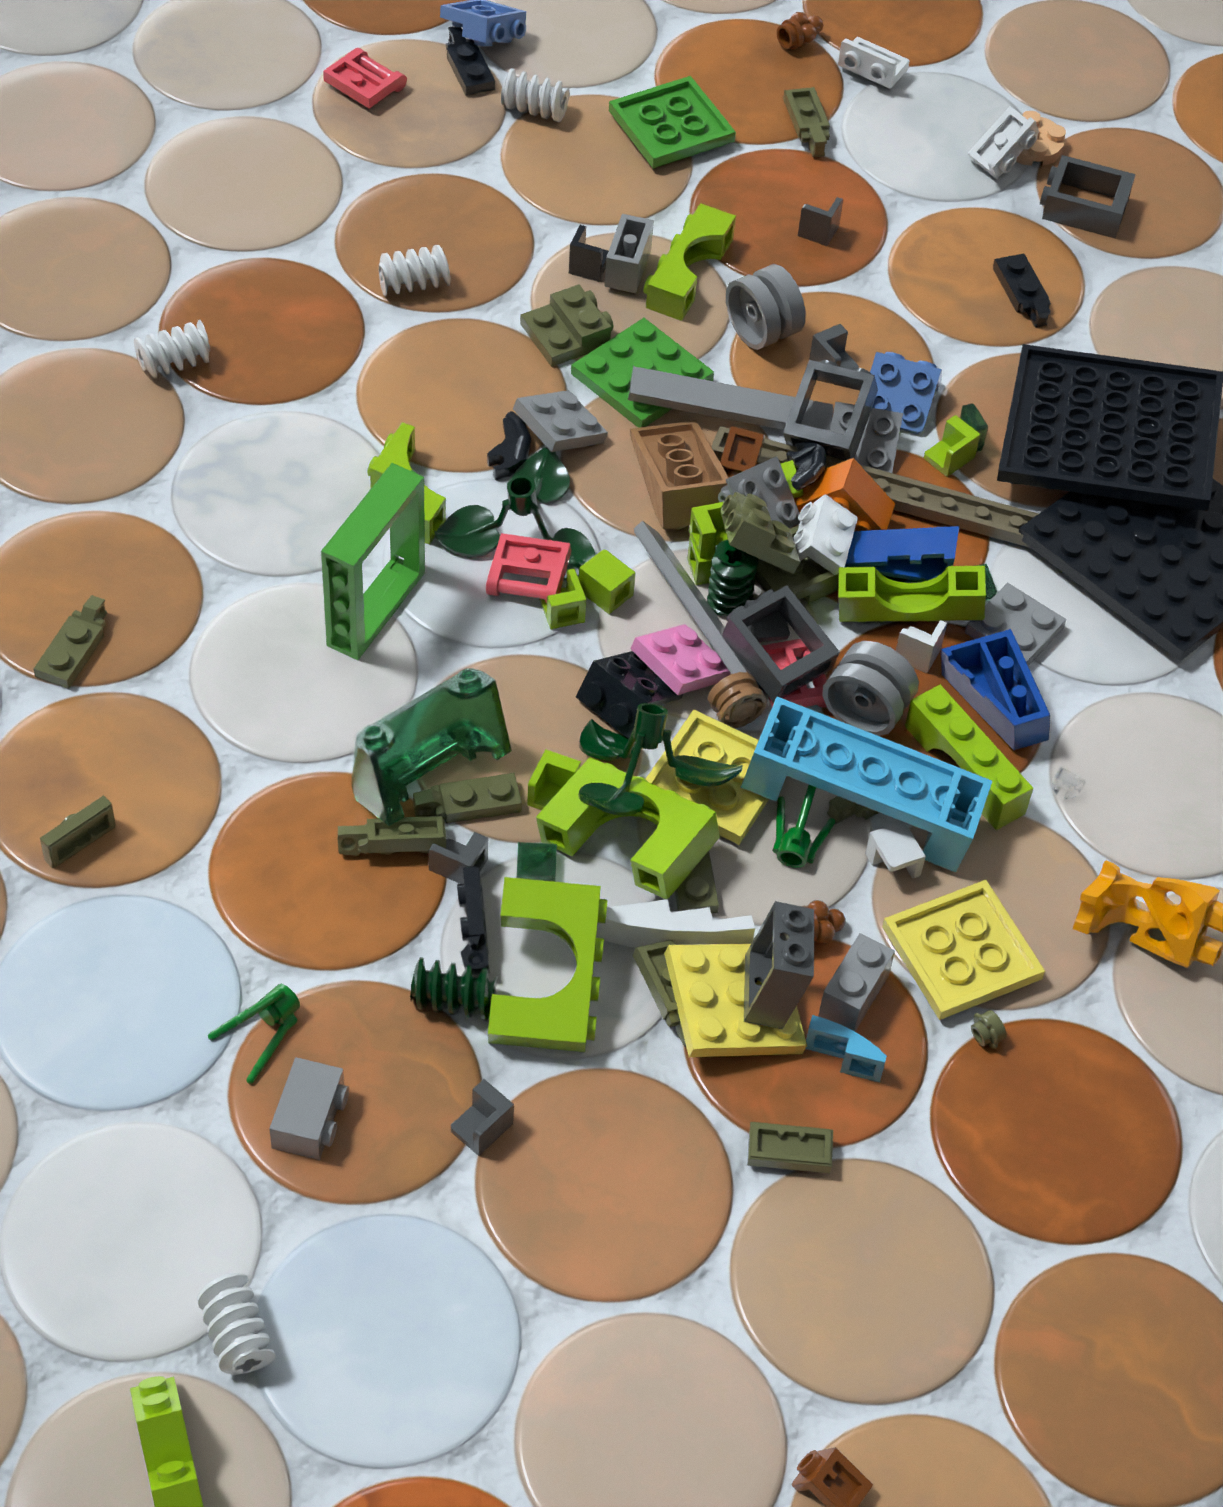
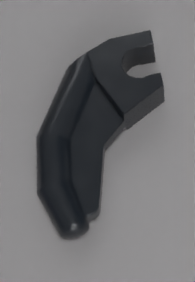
(513, 449)
(809, 463)

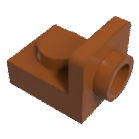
(741, 450)
(831, 1478)

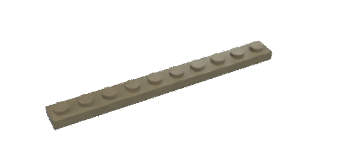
(921, 497)

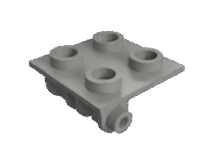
(879, 437)
(770, 485)

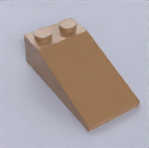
(678, 470)

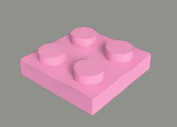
(680, 659)

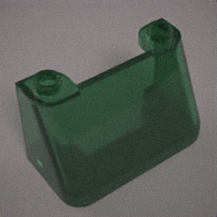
(446, 721)

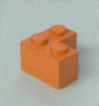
(855, 491)

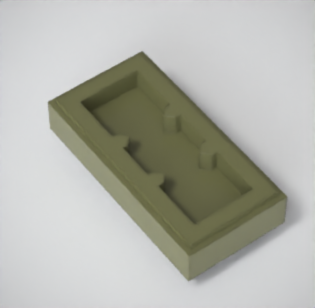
(78, 831)
(790, 1147)

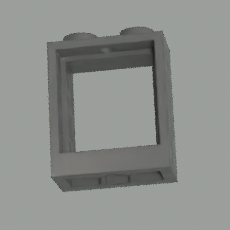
(1082, 212)
(834, 443)
(756, 659)
(783, 964)

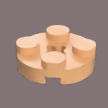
(1048, 143)

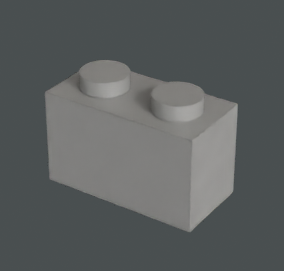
(629, 253)
(856, 982)
(308, 1109)

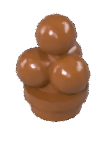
(798, 30)
(826, 921)

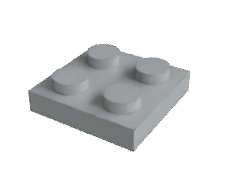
(560, 420)
(1028, 619)

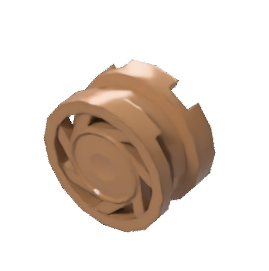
(737, 699)

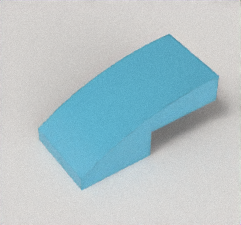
(859, 1055)

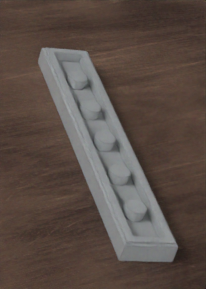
(722, 400)
(689, 595)

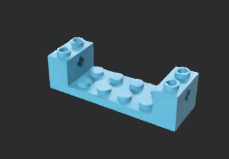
(872, 774)

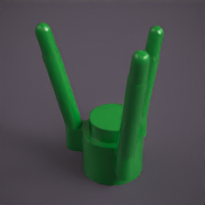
(795, 846)
(275, 1007)

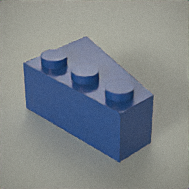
(905, 554)
(999, 687)

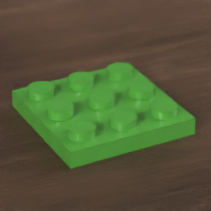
(672, 121)
(641, 345)

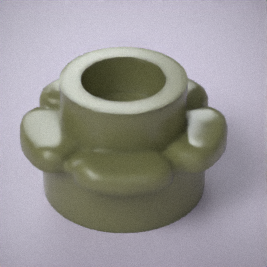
(988, 1029)

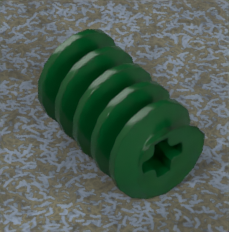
(731, 578)
(453, 989)

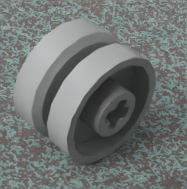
(765, 306)
(871, 687)

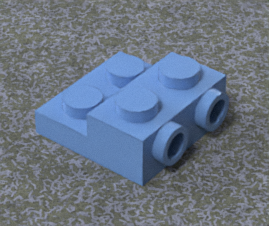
(486, 21)

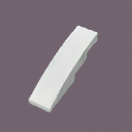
(654, 922)

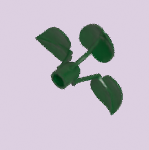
(542, 478)
(647, 733)

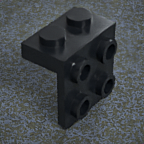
(617, 687)

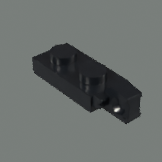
(468, 63)
(1023, 287)
(474, 925)

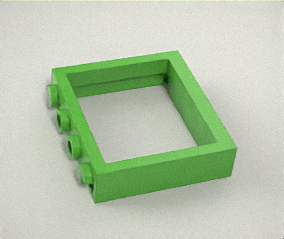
(356, 617)

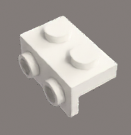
(872, 61)
(1004, 142)
(825, 533)

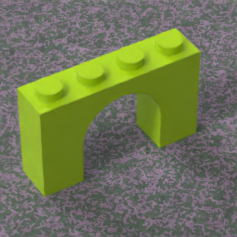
(669, 855)
(564, 1017)

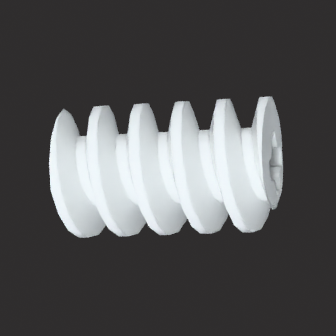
(534, 96)
(413, 269)
(172, 348)
(233, 1325)

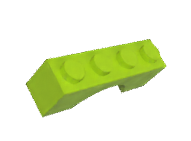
(703, 237)
(951, 596)
(942, 724)

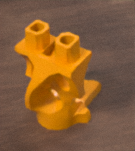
(1184, 925)

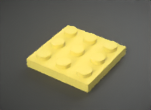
(719, 743)
(963, 949)
(710, 1004)

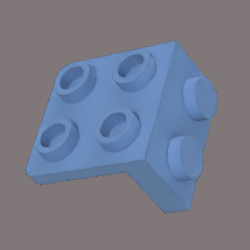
(905, 388)

